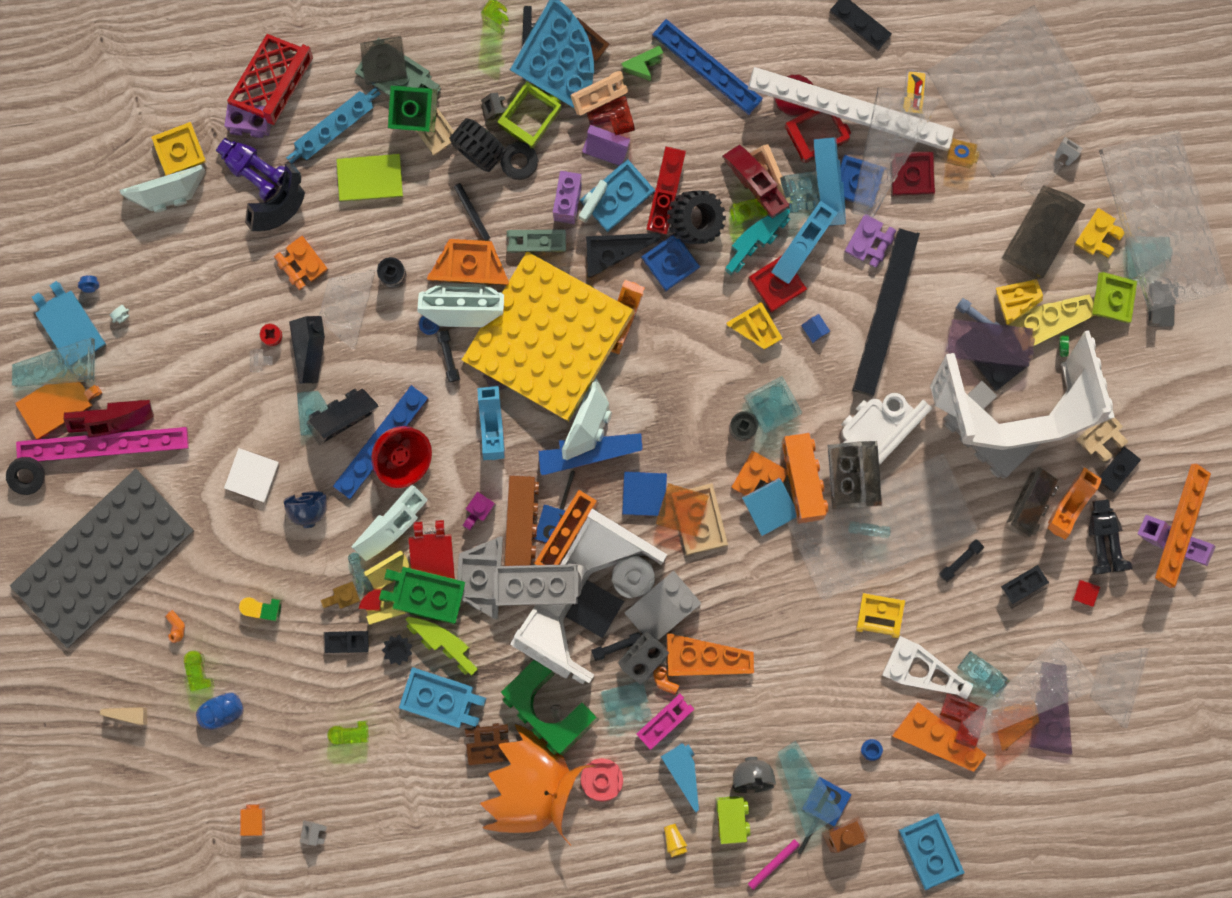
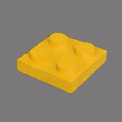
(178, 149)

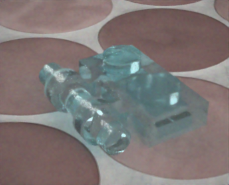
(624, 697)

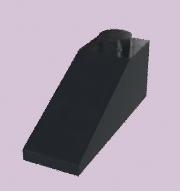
(308, 344)

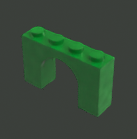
(559, 735)

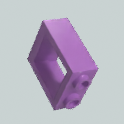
(567, 197)

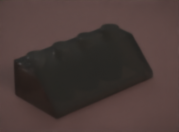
(1043, 232)

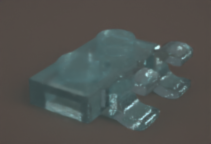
(800, 185)

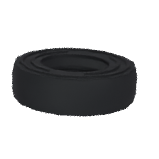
(523, 173)
(21, 487)

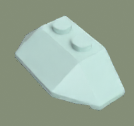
(166, 190)
(461, 304)
(589, 423)

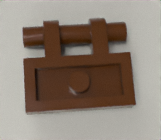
(487, 751)

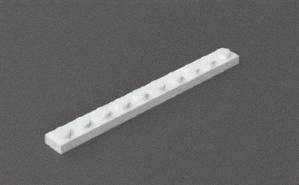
(835, 104)

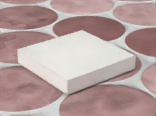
(251, 475)

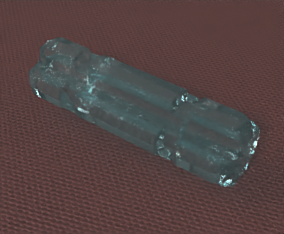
(869, 529)

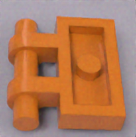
(306, 259)

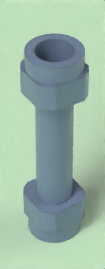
(964, 307)

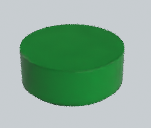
(1064, 346)

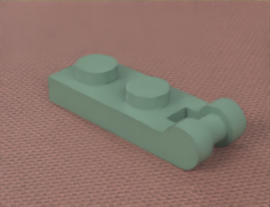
(537, 241)

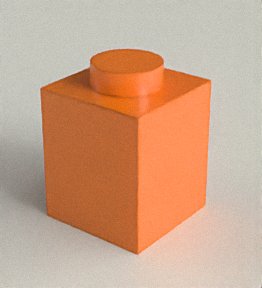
(252, 820)

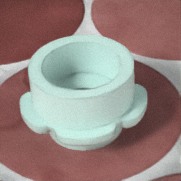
(119, 314)

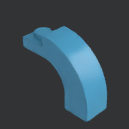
(491, 423)

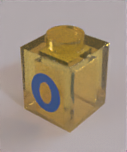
(962, 153)

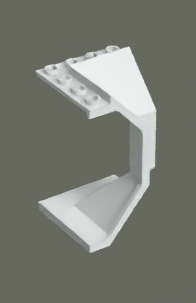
(1080, 408)
(596, 547)

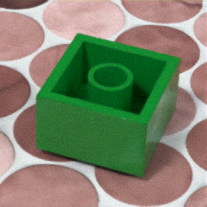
(412, 108)

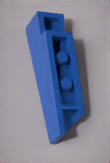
(609, 447)

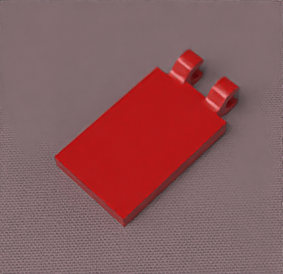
(432, 551)

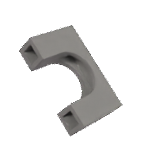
(1001, 461)

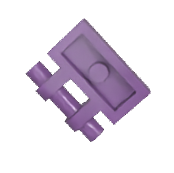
(864, 237)

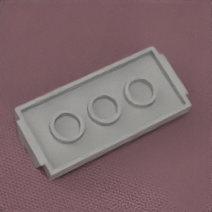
(537, 585)

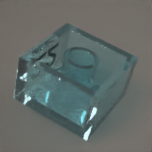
(773, 405)

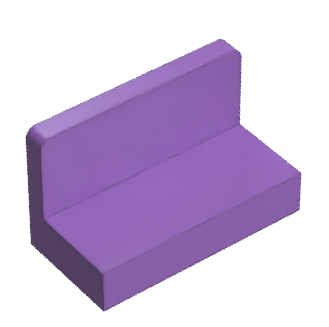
(606, 145)

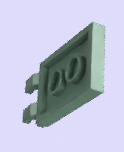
(417, 77)

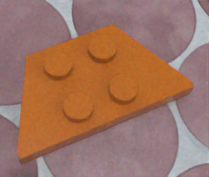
(469, 263)

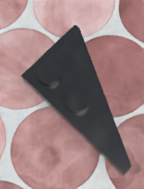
(611, 249)

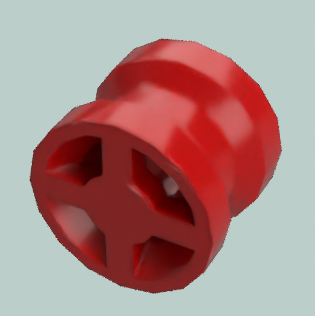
(274, 337)

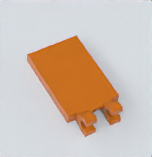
(46, 406)

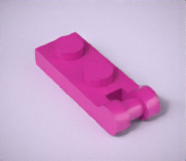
(664, 722)

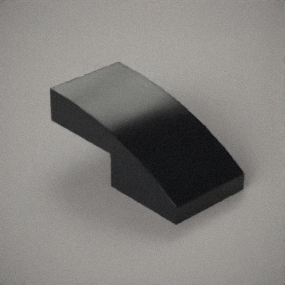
(346, 642)

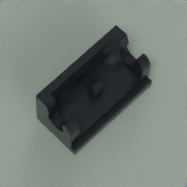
(1025, 586)

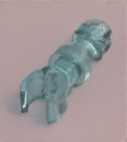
(354, 560)

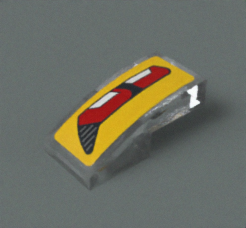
(916, 82)

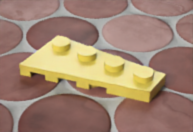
(1055, 317)

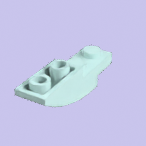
(392, 525)

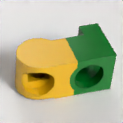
(253, 608)

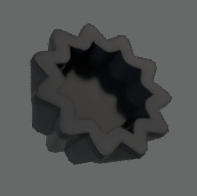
(397, 649)

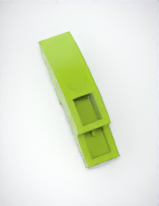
(437, 636)

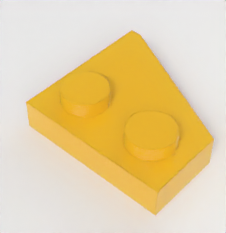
(1018, 299)
(756, 326)

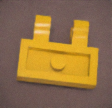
(1095, 231)

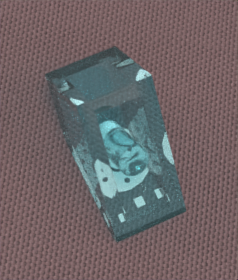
(983, 673)

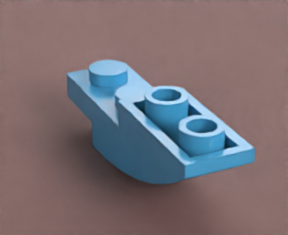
(804, 242)

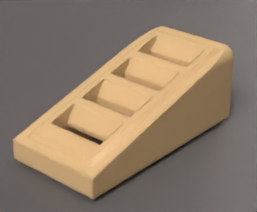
(134, 715)

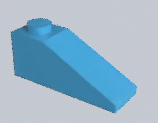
(682, 768)

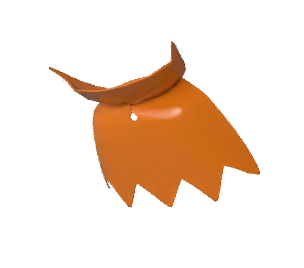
(522, 787)

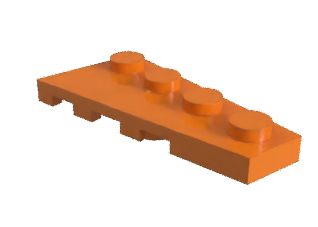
(700, 657)
(933, 735)

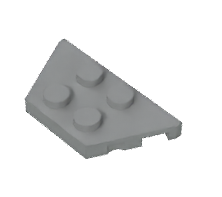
(477, 570)

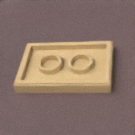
(711, 530)

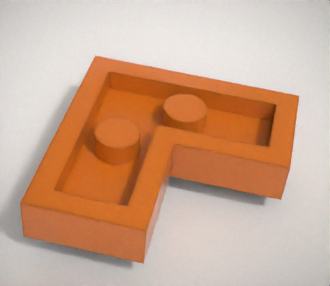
(757, 469)

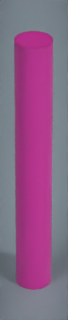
(768, 869)

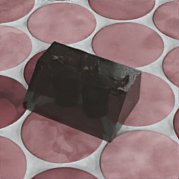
(854, 474)
(1032, 503)

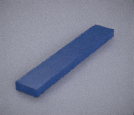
(707, 67)

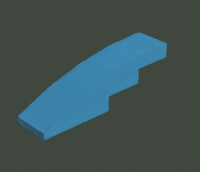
(829, 178)

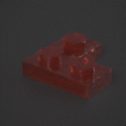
(615, 111)
(959, 710)

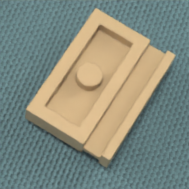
(437, 140)

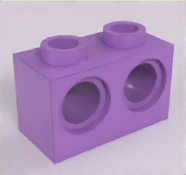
(247, 123)

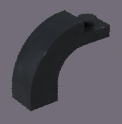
(279, 209)

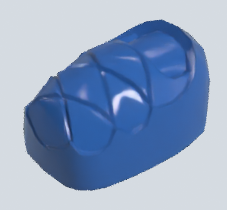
(219, 711)

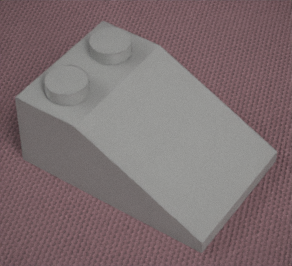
(663, 606)

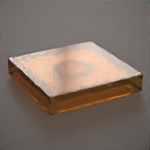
(682, 510)

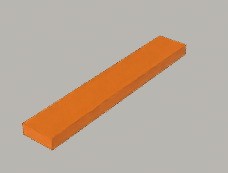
(1183, 525)

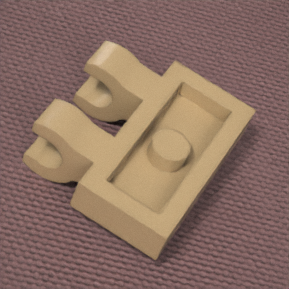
(1094, 438)

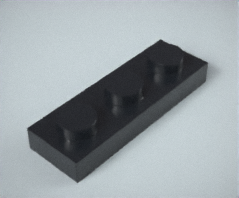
(861, 23)

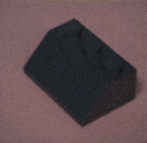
(341, 415)

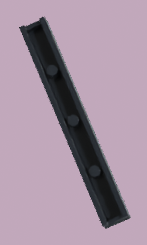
(885, 312)

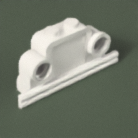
(884, 422)

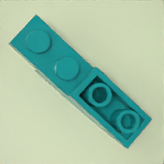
(762, 233)

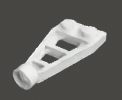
(901, 660)

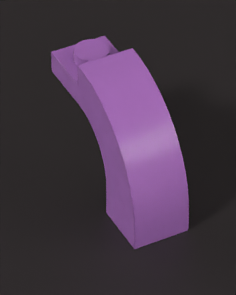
(1157, 532)

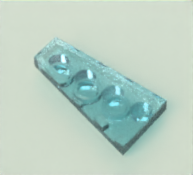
(58, 366)
(809, 794)

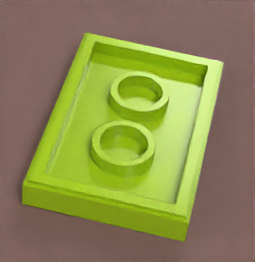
(369, 177)

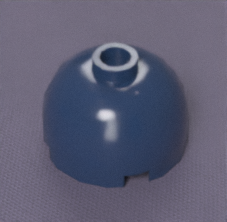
(306, 509)

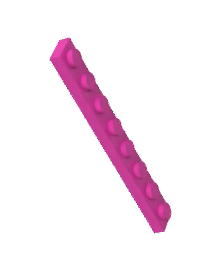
(105, 445)

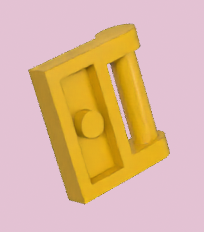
(882, 608)

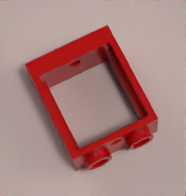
(798, 141)

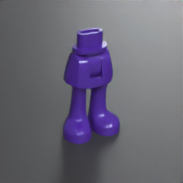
(239, 159)

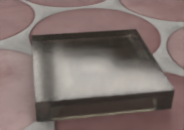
(383, 60)

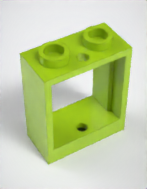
(518, 133)

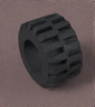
(477, 145)
(711, 217)

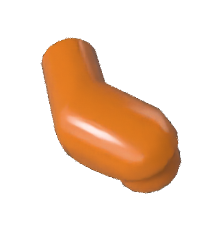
(178, 627)
(662, 681)

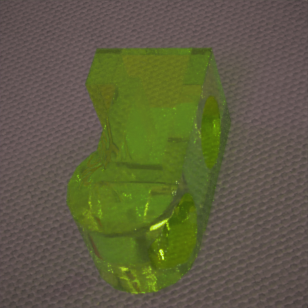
(746, 211)
(195, 671)
(342, 735)

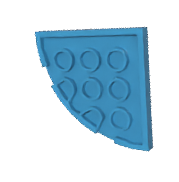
(556, 54)

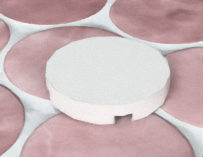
(633, 577)

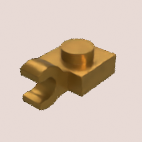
(343, 596)

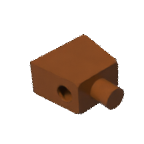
(845, 835)

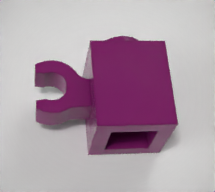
(480, 508)

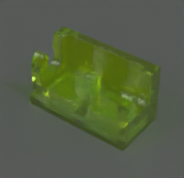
(493, 16)

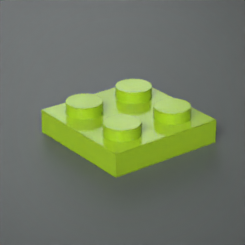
(1114, 297)

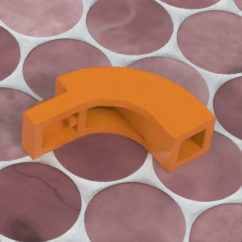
(630, 296)
(1073, 502)

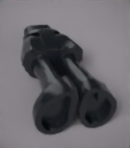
(1106, 524)

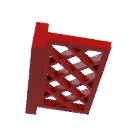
(284, 88)

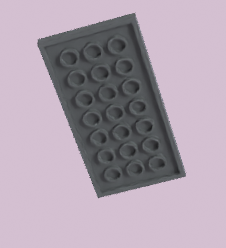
(102, 558)

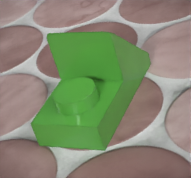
(637, 65)

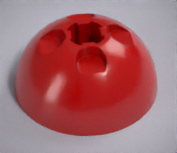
(401, 456)

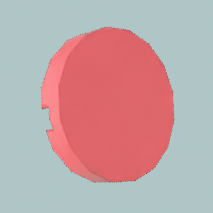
(603, 780)

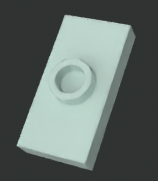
(592, 200)

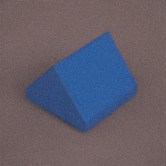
(815, 328)

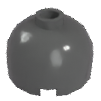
(753, 775)

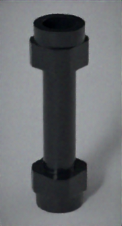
(452, 373)
(974, 548)
(599, 653)

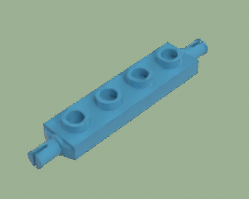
(333, 125)

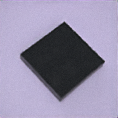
(595, 609)

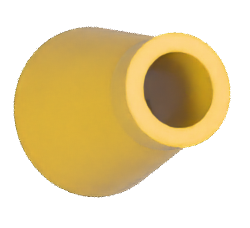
(675, 843)

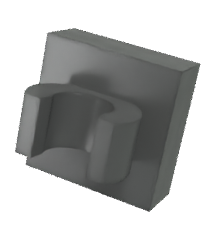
(492, 105)

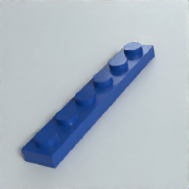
(361, 465)

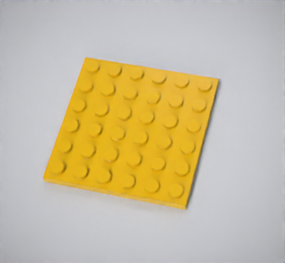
(549, 336)

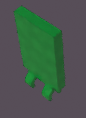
(424, 594)

